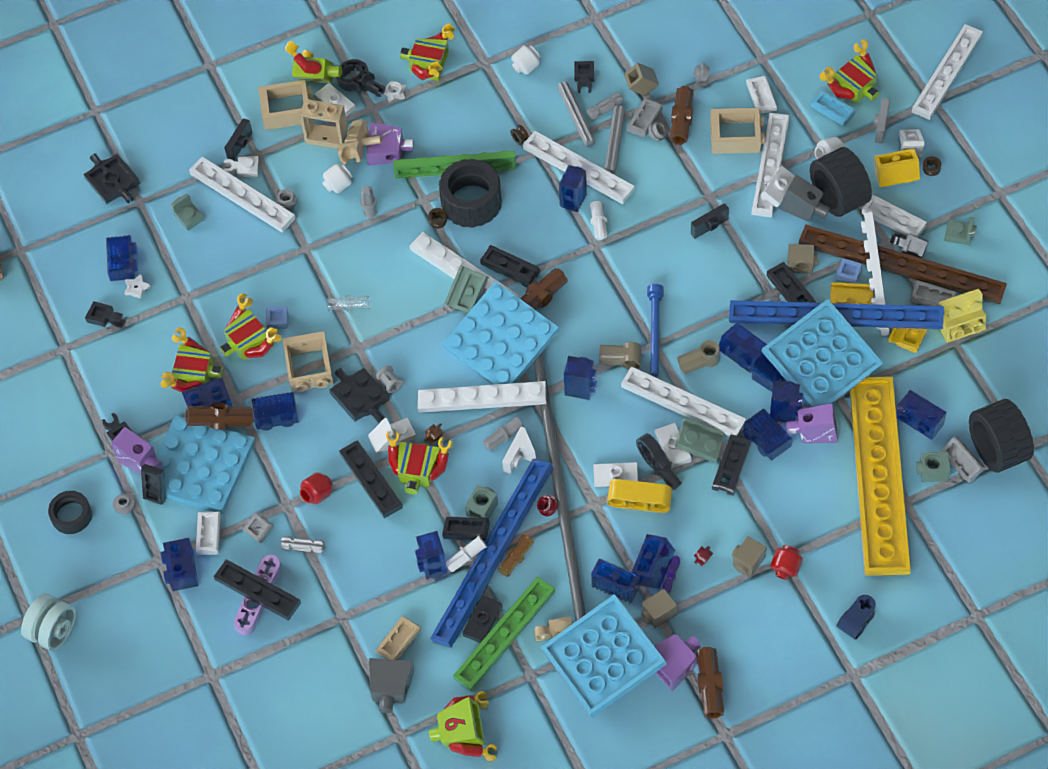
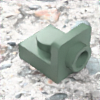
(186, 212)
(960, 232)

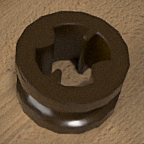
(519, 134)
(931, 171)
(437, 223)

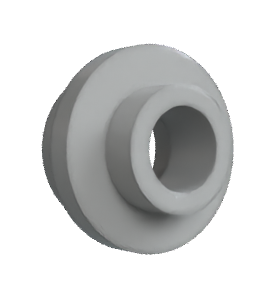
(701, 72)
(657, 131)
(286, 195)
(124, 509)

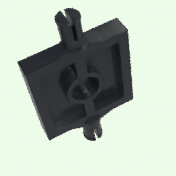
(111, 178)
(359, 395)

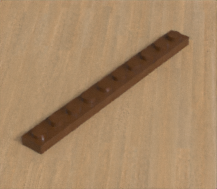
(904, 264)

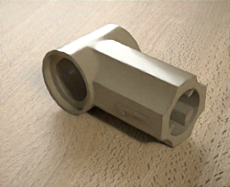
(627, 355)
(698, 358)

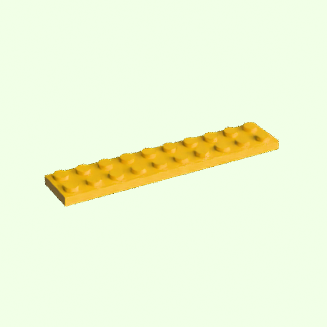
(879, 478)

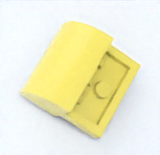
(963, 316)

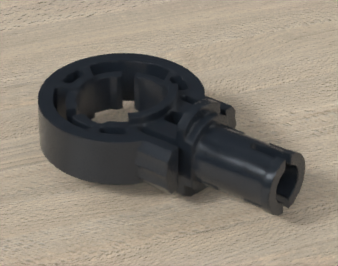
(362, 81)
(656, 459)

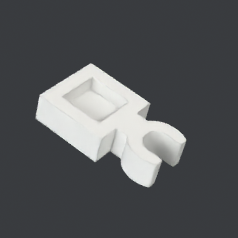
(245, 167)

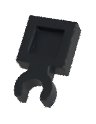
(584, 74)
(115, 427)

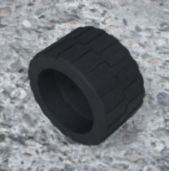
(464, 174)
(841, 180)
(1001, 435)

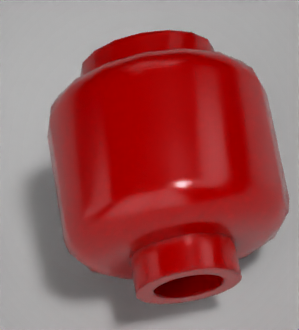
(316, 488)
(786, 562)

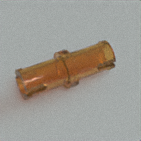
(515, 555)

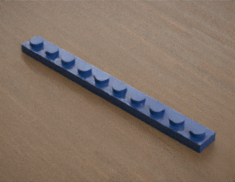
(856, 314)
(490, 557)

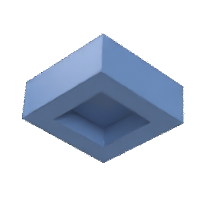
(848, 271)
(277, 317)

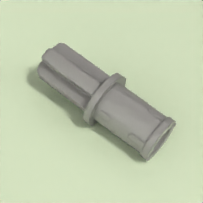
(368, 202)
(503, 434)

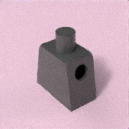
(803, 200)
(389, 681)

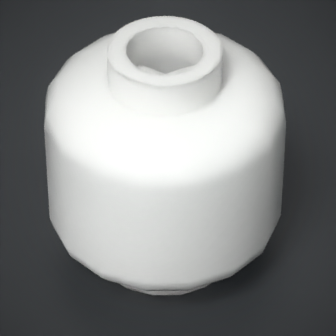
(525, 60)
(827, 145)
(337, 178)

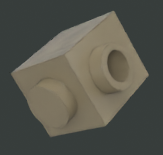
(641, 79)
(748, 556)
(658, 608)

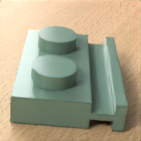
(466, 289)
(699, 439)

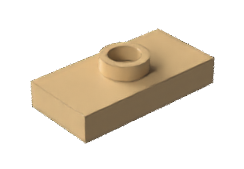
(398, 639)

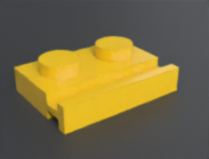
(850, 293)
(908, 338)

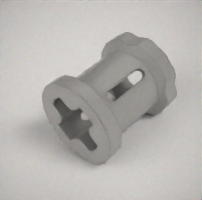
(389, 383)

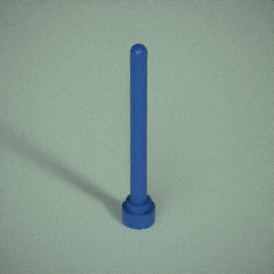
(655, 293)

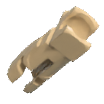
(356, 139)

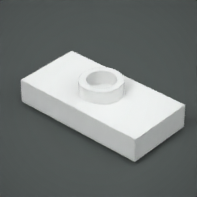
(761, 94)
(332, 95)
(777, 186)
(667, 439)
(606, 472)
(208, 533)

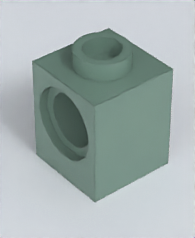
(937, 459)
(480, 494)

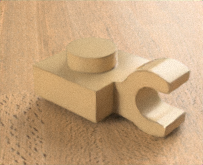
(555, 627)

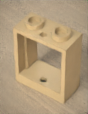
(282, 90)
(314, 132)
(736, 144)
(305, 344)

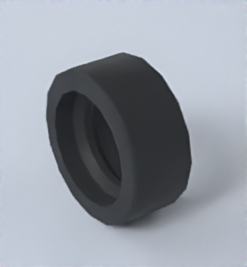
(63, 499)

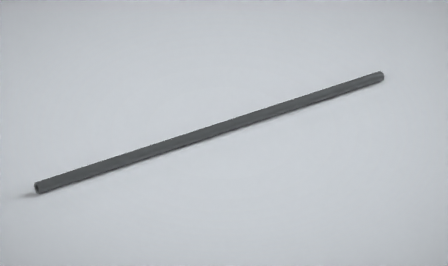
(560, 494)

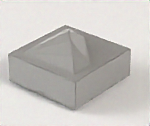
(258, 527)

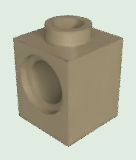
(801, 258)

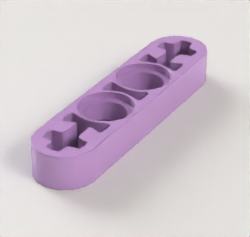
(254, 614)

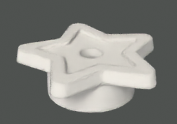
(394, 86)
(140, 290)

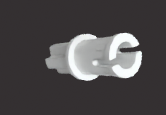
(598, 220)
(465, 554)

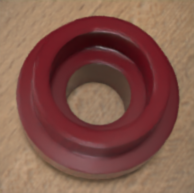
(547, 505)
(703, 555)

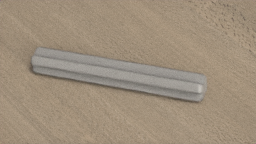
(576, 113)
(614, 139)

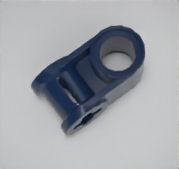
(856, 619)

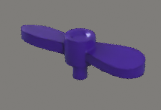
(671, 574)

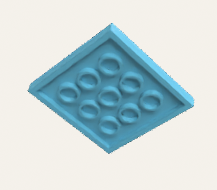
(500, 336)
(822, 355)
(202, 463)
(603, 655)

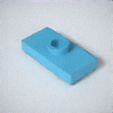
(832, 108)

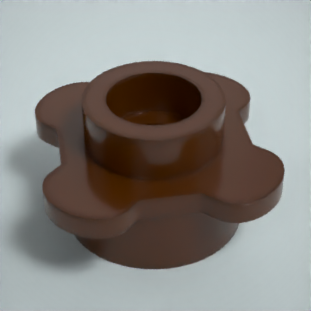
(433, 433)

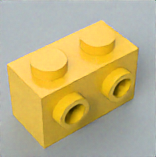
(897, 167)

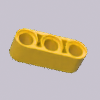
(639, 495)

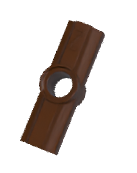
(681, 115)
(541, 293)
(219, 416)
(710, 682)

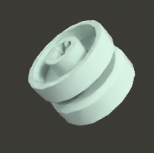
(48, 622)

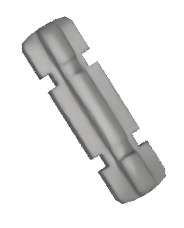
(604, 106)
(302, 544)

